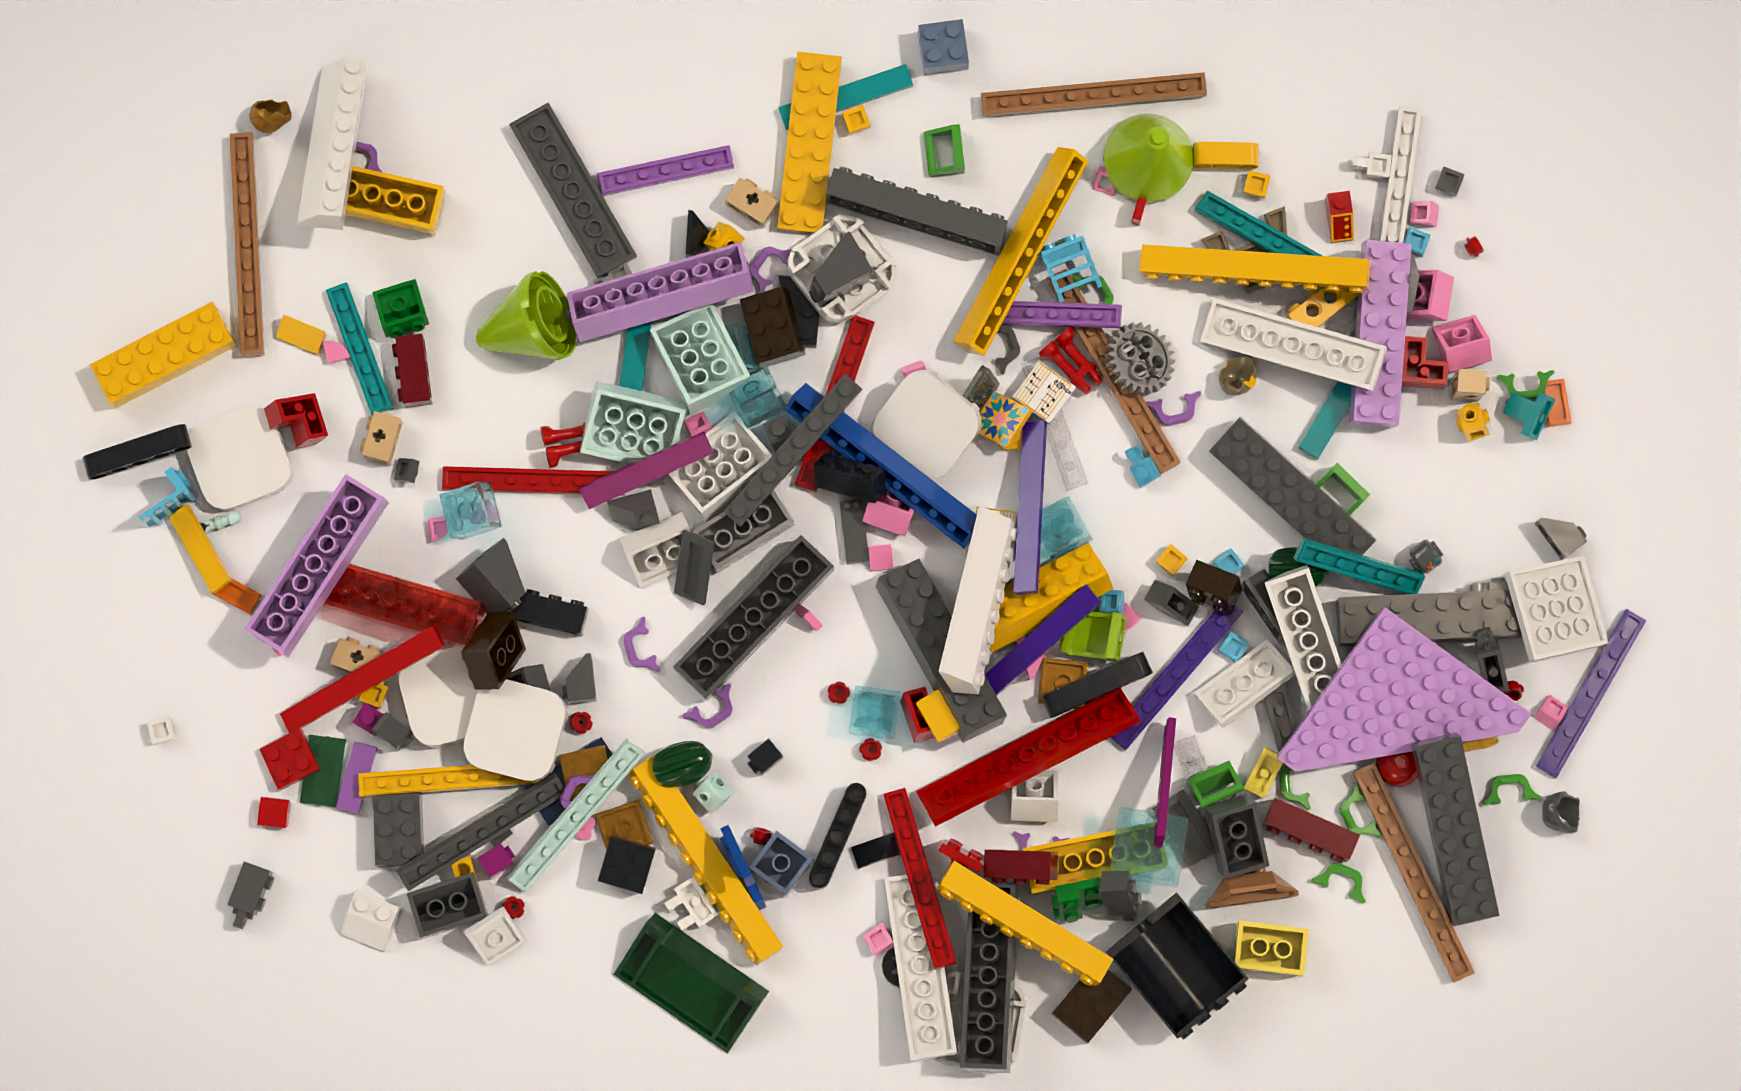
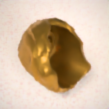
(269, 115)

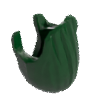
(1284, 561)
(682, 763)

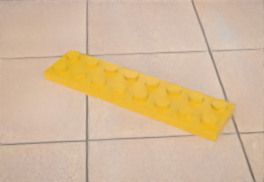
(809, 142)

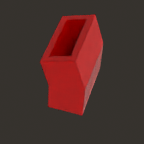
(273, 812)

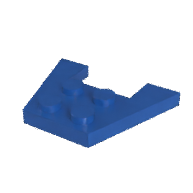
(740, 865)

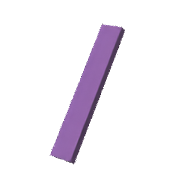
(665, 170)
(1064, 314)

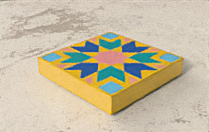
(1002, 420)

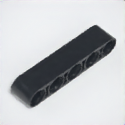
(137, 451)
(1096, 684)
(841, 825)

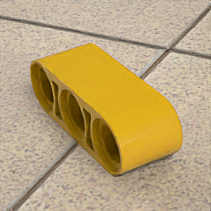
(1226, 155)

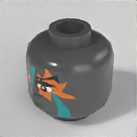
(1425, 556)

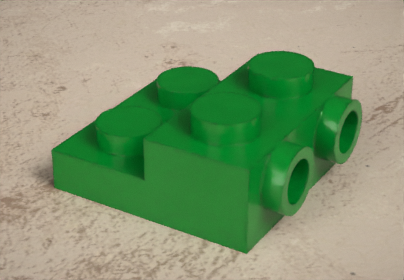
(400, 309)
(1074, 897)

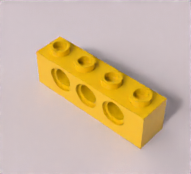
(1324, 310)

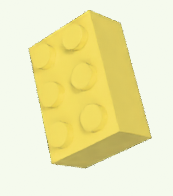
(1270, 948)

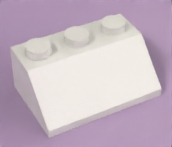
(655, 549)

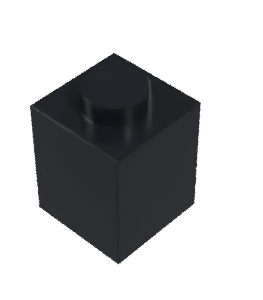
(764, 757)

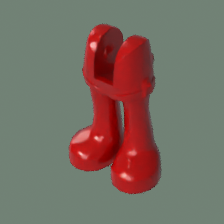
(1065, 342)
(551, 436)

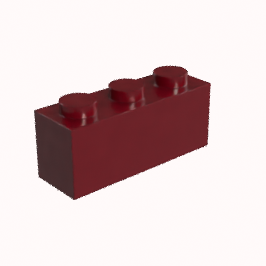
(412, 370)
(1020, 866)

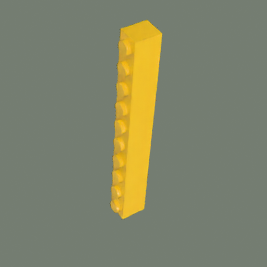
(1020, 251)
(1255, 267)
(707, 864)

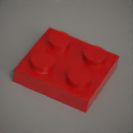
(289, 759)

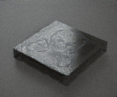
(981, 387)

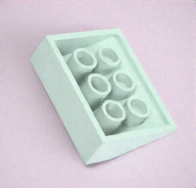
(699, 357)
(630, 423)

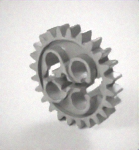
(1124, 366)

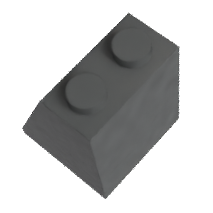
(841, 272)
(494, 579)

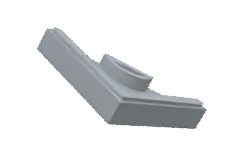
(1413, 284)

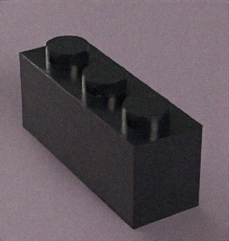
(849, 478)
(552, 612)

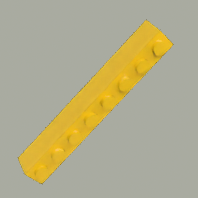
(1025, 924)

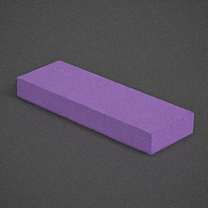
(360, 761)

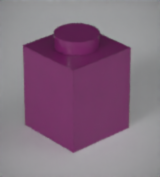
(367, 718)
(497, 860)

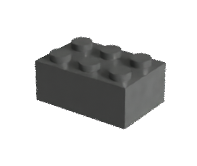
(397, 829)
(1236, 836)

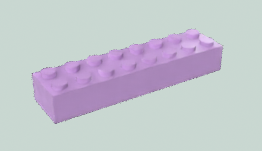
(660, 292)
(1383, 322)
(316, 565)

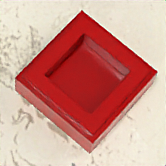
(1138, 212)

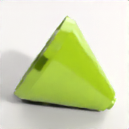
(1148, 158)
(531, 321)

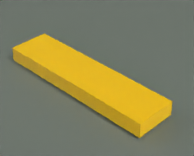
(200, 548)

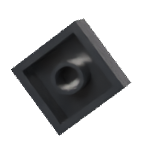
(626, 864)

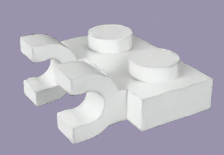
(695, 902)

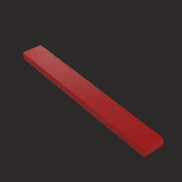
(849, 364)
(520, 479)
(362, 679)
(920, 878)

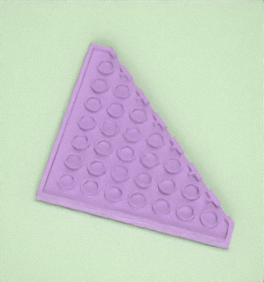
(1395, 693)

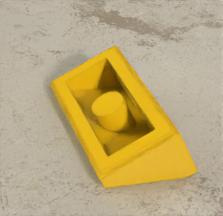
(300, 334)
(938, 716)

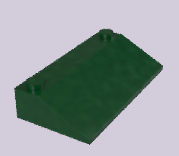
(691, 982)

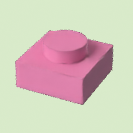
(879, 939)

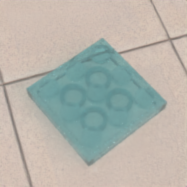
(1135, 850)

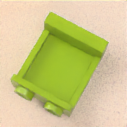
(1096, 637)

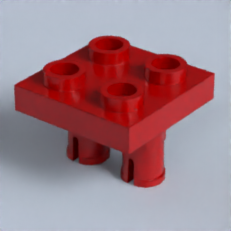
(965, 858)

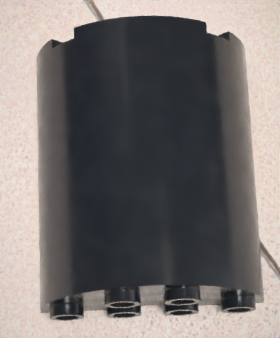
(1178, 966)

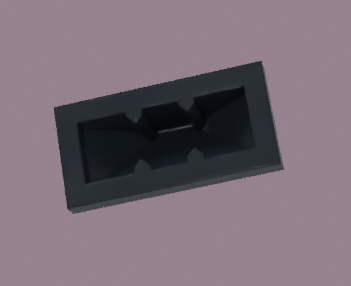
(696, 234)
(876, 850)

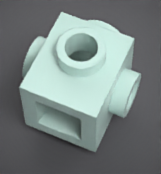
(712, 792)

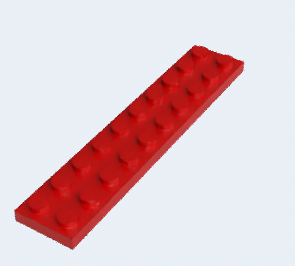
(1027, 756)

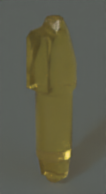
(1481, 743)

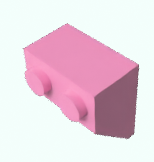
(1432, 296)
(1462, 343)
(889, 514)

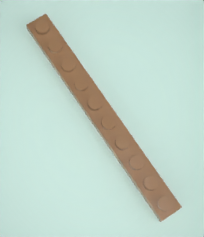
(1093, 94)
(247, 244)
(1131, 404)
(1413, 872)

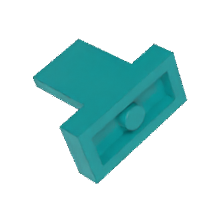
(1531, 413)

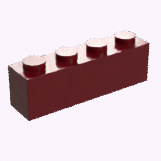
(1311, 830)

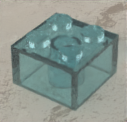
(758, 398)
(470, 510)
(1062, 528)
(874, 712)

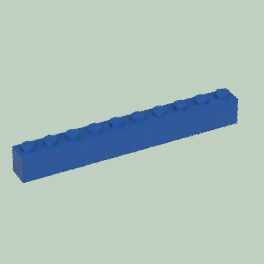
(900, 476)

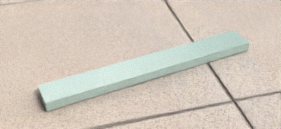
(575, 815)

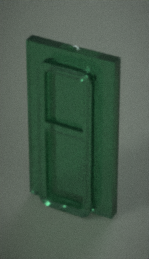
(324, 785)

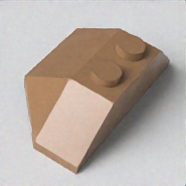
(1250, 888)

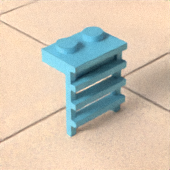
(1070, 249)
(179, 497)

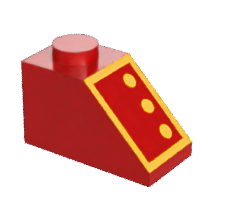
(1340, 216)

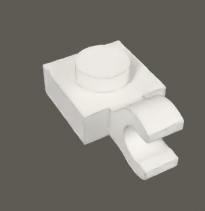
(1376, 165)

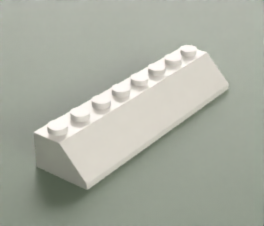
(333, 145)
(978, 602)
(1304, 631)

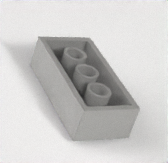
(735, 541)

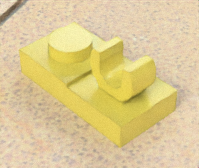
(1263, 773)

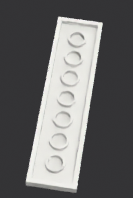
(1293, 344)
(921, 987)

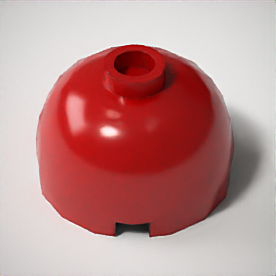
(1397, 769)

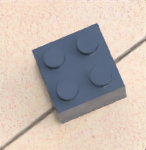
(943, 47)
(781, 863)

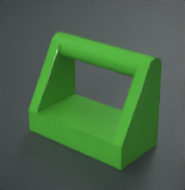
(958, 167)
(1348, 483)
(1212, 780)

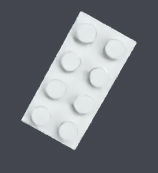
(1245, 683)

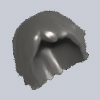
(1561, 812)

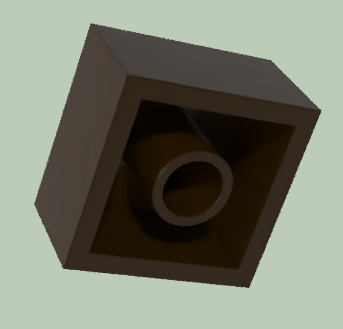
(1213, 587)

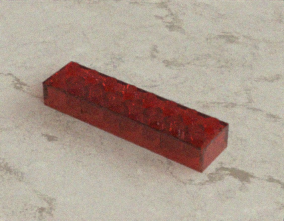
(405, 604)

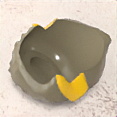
(1238, 375)

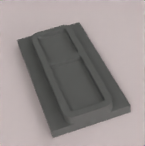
(694, 567)
(1198, 838)

